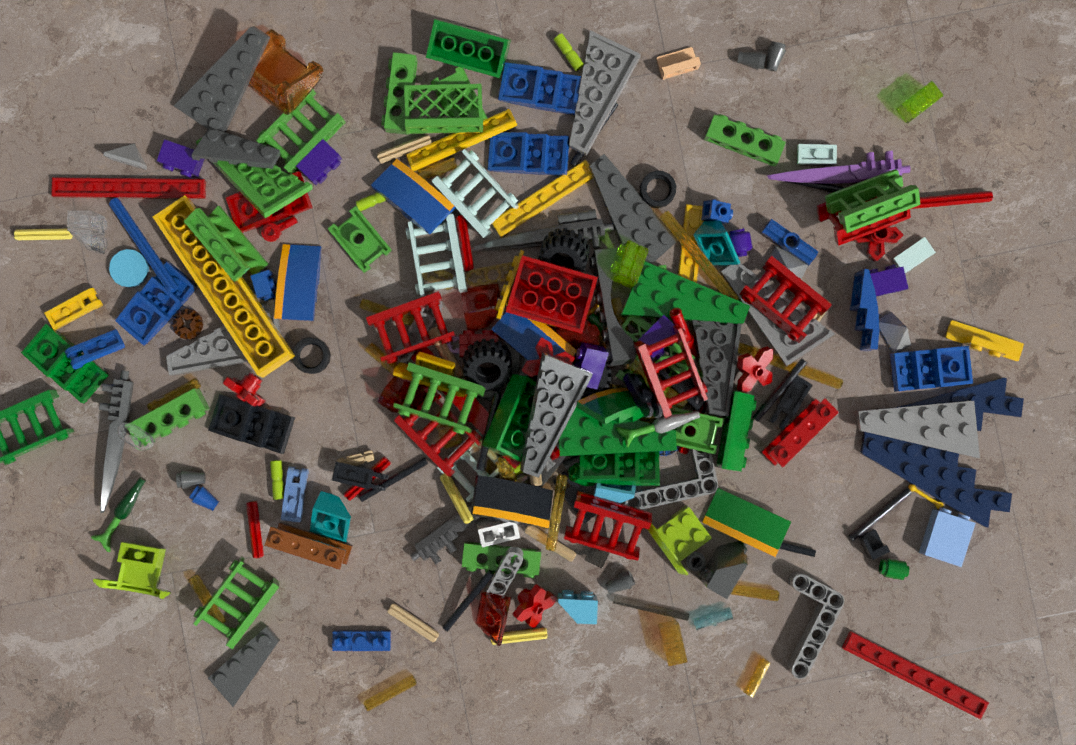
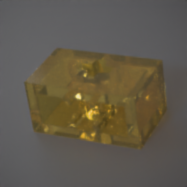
(672, 643)

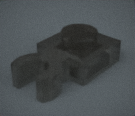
(593, 555)

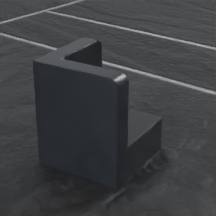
(873, 545)

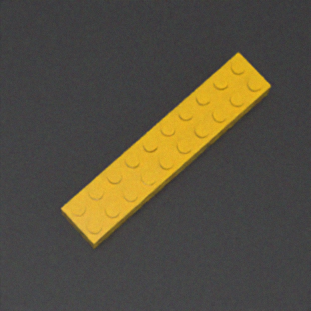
(230, 299)

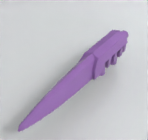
(845, 174)

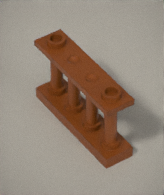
(308, 545)

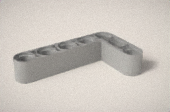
(679, 487)
(815, 622)

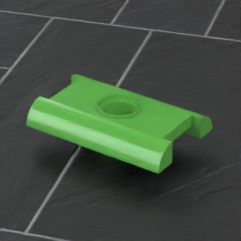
(459, 77)
(369, 249)
(705, 432)

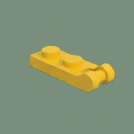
(73, 309)

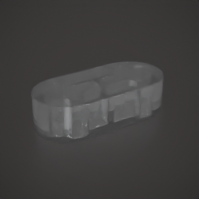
(132, 440)

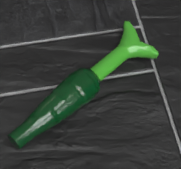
(121, 512)

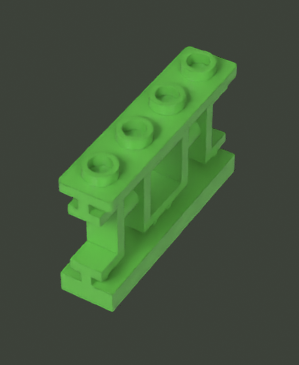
(890, 200)

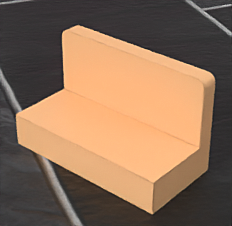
(678, 63)

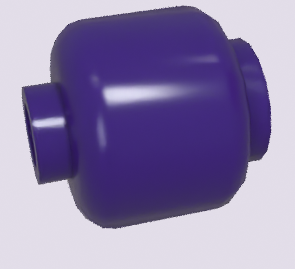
(741, 241)

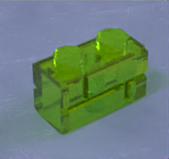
(919, 102)
(629, 263)

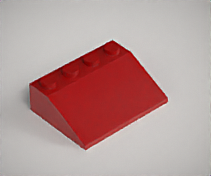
(551, 294)

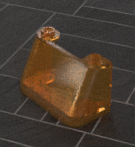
(283, 77)

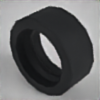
(659, 175)
(325, 359)

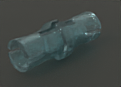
(713, 618)

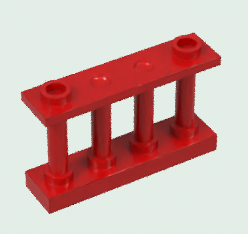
(840, 234)
(802, 292)
(414, 308)
(651, 369)
(799, 432)
(433, 450)
(613, 510)

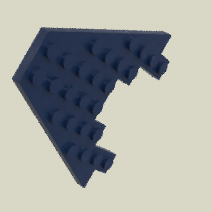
(938, 470)

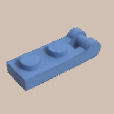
(294, 494)

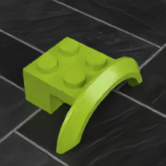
(680, 537)
(138, 571)

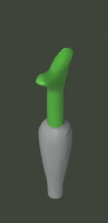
(659, 425)

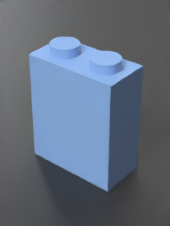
(947, 537)

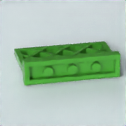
(443, 124)

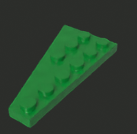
(662, 290)

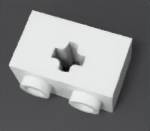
(496, 532)

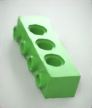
(398, 63)
(734, 143)
(196, 403)
(472, 549)

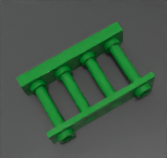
(29, 407)

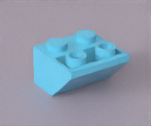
(580, 607)

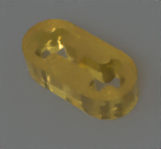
(441, 273)

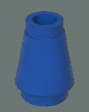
(203, 498)

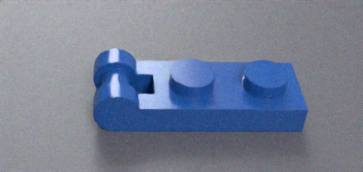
(94, 348)

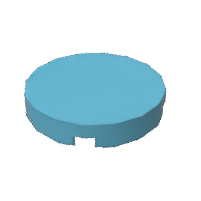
(129, 268)

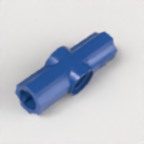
(779, 235)

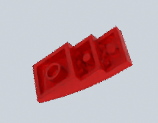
(249, 218)

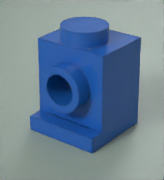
(716, 210)
(264, 285)

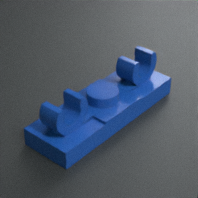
(361, 640)

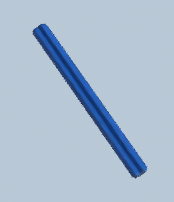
(143, 245)

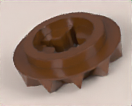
(196, 325)

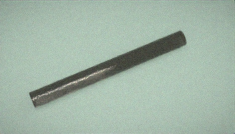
(650, 608)

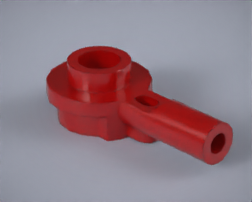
(272, 232)

